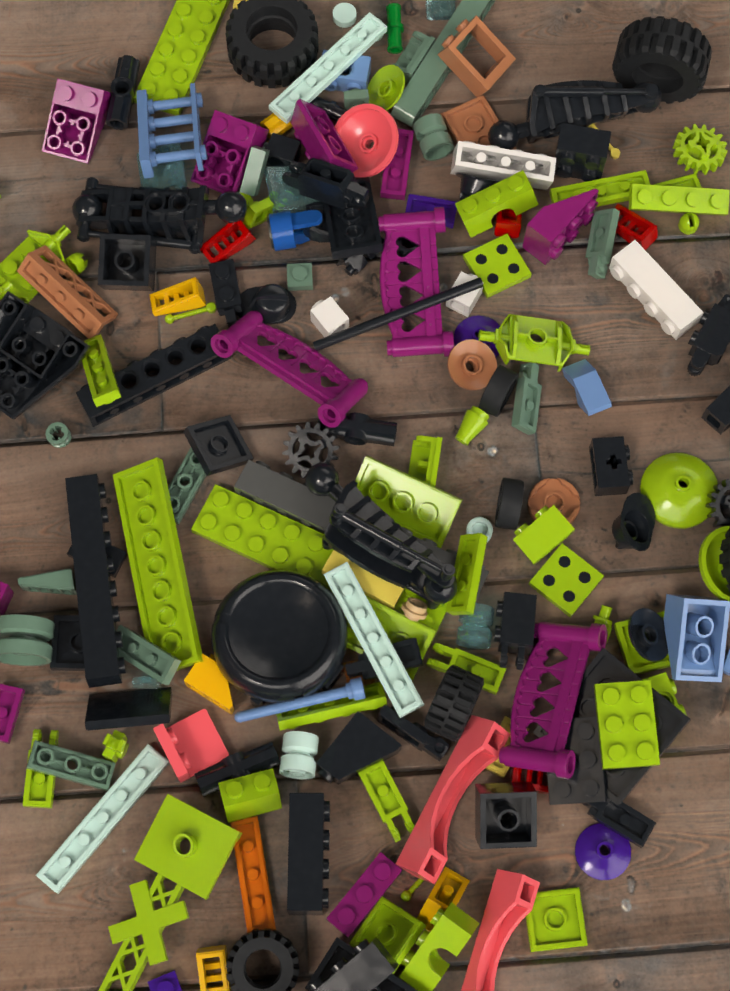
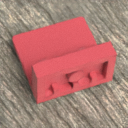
(191, 744)

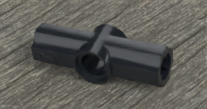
(121, 104)
(361, 429)
(236, 766)

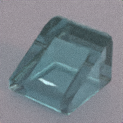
(440, 9)

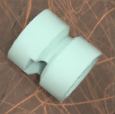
(299, 750)

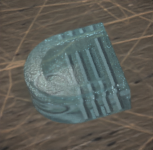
(145, 682)

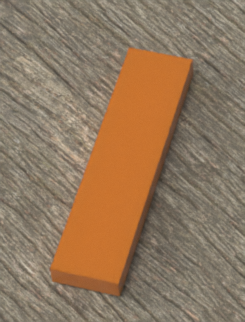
(253, 876)

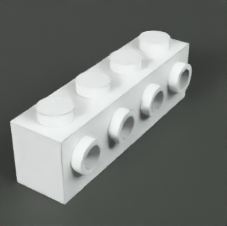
(499, 163)
(655, 290)

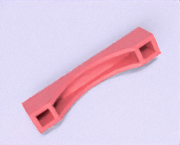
(427, 844)
(508, 903)

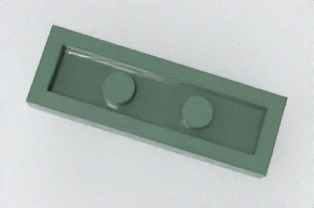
(147, 656)

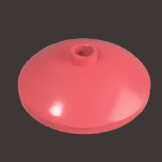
(366, 125)

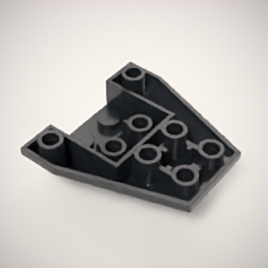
(33, 354)

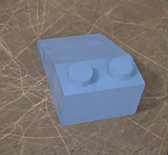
(696, 636)

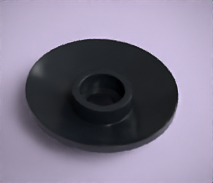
(648, 634)

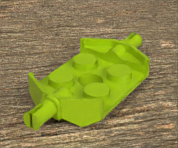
(9, 277)
(515, 342)

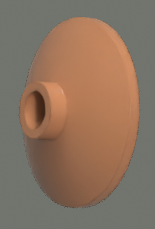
(480, 358)

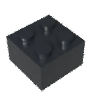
(581, 152)
(127, 262)
(505, 815)

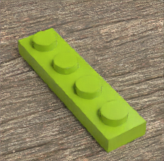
(611, 189)
(679, 199)
(100, 372)
(341, 707)

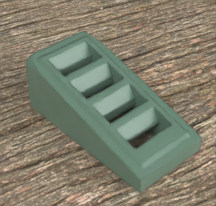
(51, 582)

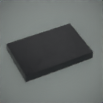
(128, 708)

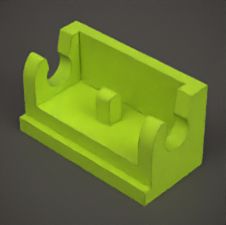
(425, 458)

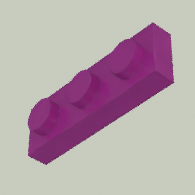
(396, 173)
(364, 895)

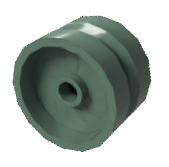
(25, 640)

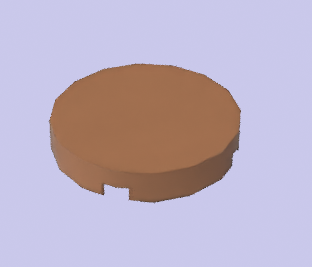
(557, 493)

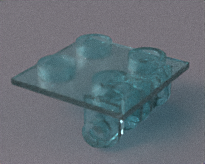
(165, 174)

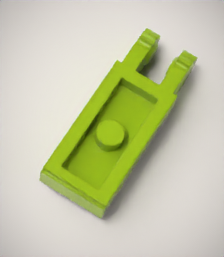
(487, 670)
(40, 786)
(385, 797)

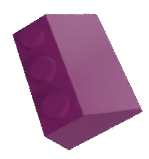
(320, 136)

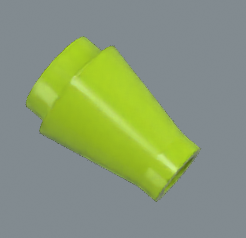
(472, 424)

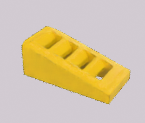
(192, 299)
(209, 952)

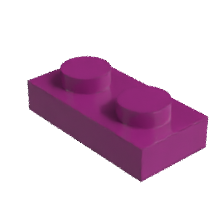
(10, 704)

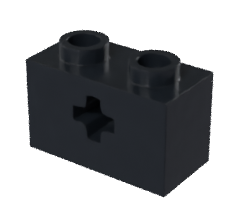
(605, 479)

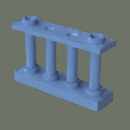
(147, 124)

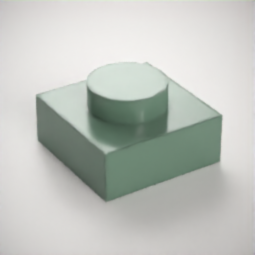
(355, 97)
(299, 276)

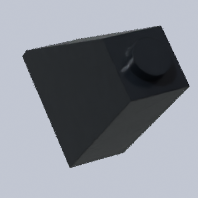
(355, 749)

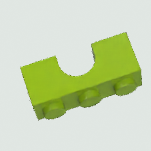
(509, 193)
(450, 932)

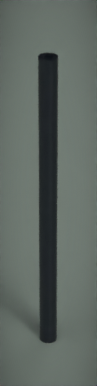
(398, 314)

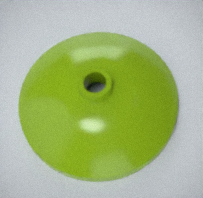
(673, 504)
(709, 563)

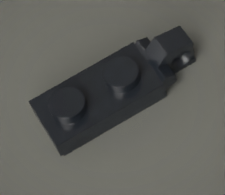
(226, 290)
(406, 650)
(413, 733)
(622, 820)

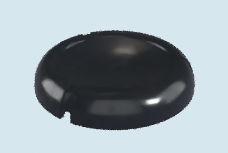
(279, 636)

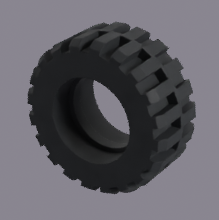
(665, 54)
(278, 65)

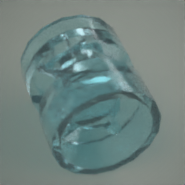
(475, 630)

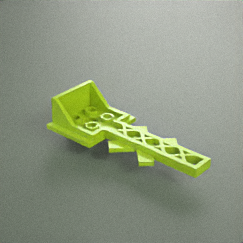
(196, 871)

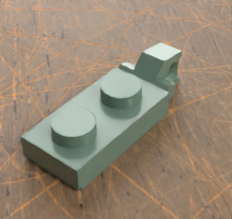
(601, 241)
(527, 399)

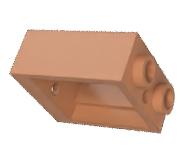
(463, 69)

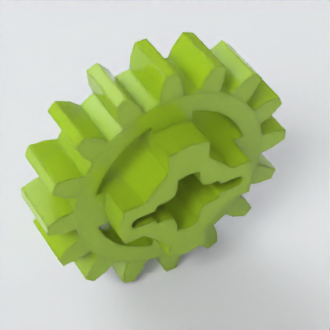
(699, 149)

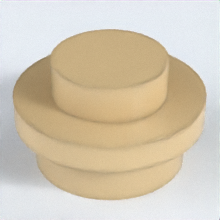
(414, 609)

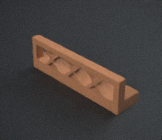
(64, 294)

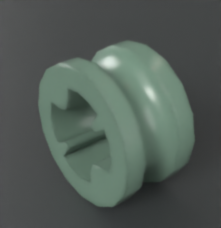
(62, 442)

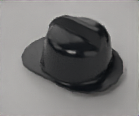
(472, 185)
(270, 300)
(635, 523)

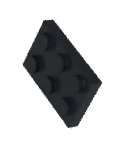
(588, 779)

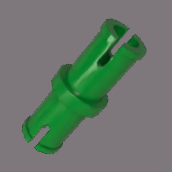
(394, 28)

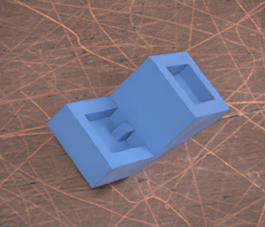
(588, 387)

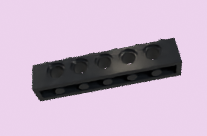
(151, 386)

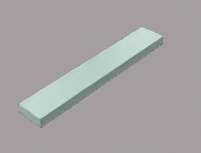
(329, 66)
(374, 640)
(102, 819)

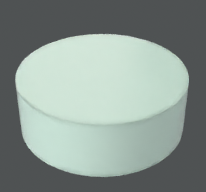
(344, 15)
(480, 525)

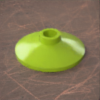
(386, 86)

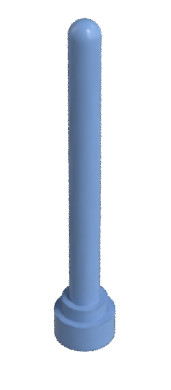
(352, 690)

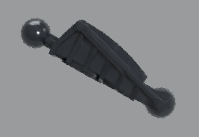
(574, 104)
(168, 215)
(375, 540)

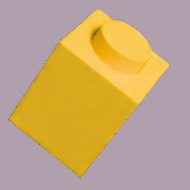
(210, 683)
(447, 889)

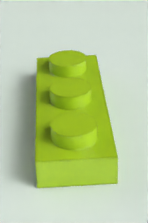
(467, 573)

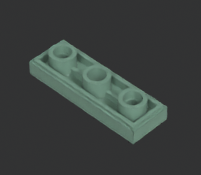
(181, 495)
(53, 761)

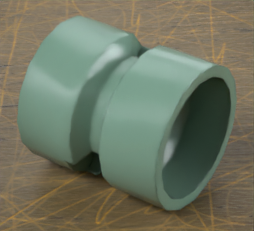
(433, 139)

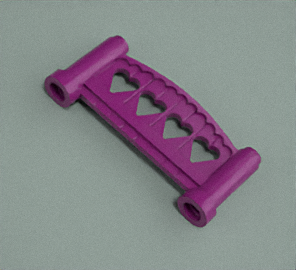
(420, 229)
(333, 400)
(549, 751)

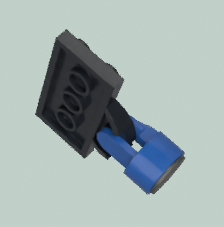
(348, 230)

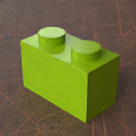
(543, 534)
(250, 795)

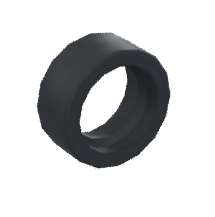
(498, 390)
(509, 503)

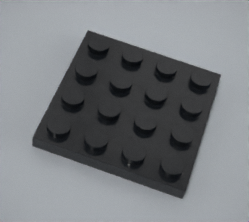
(668, 719)

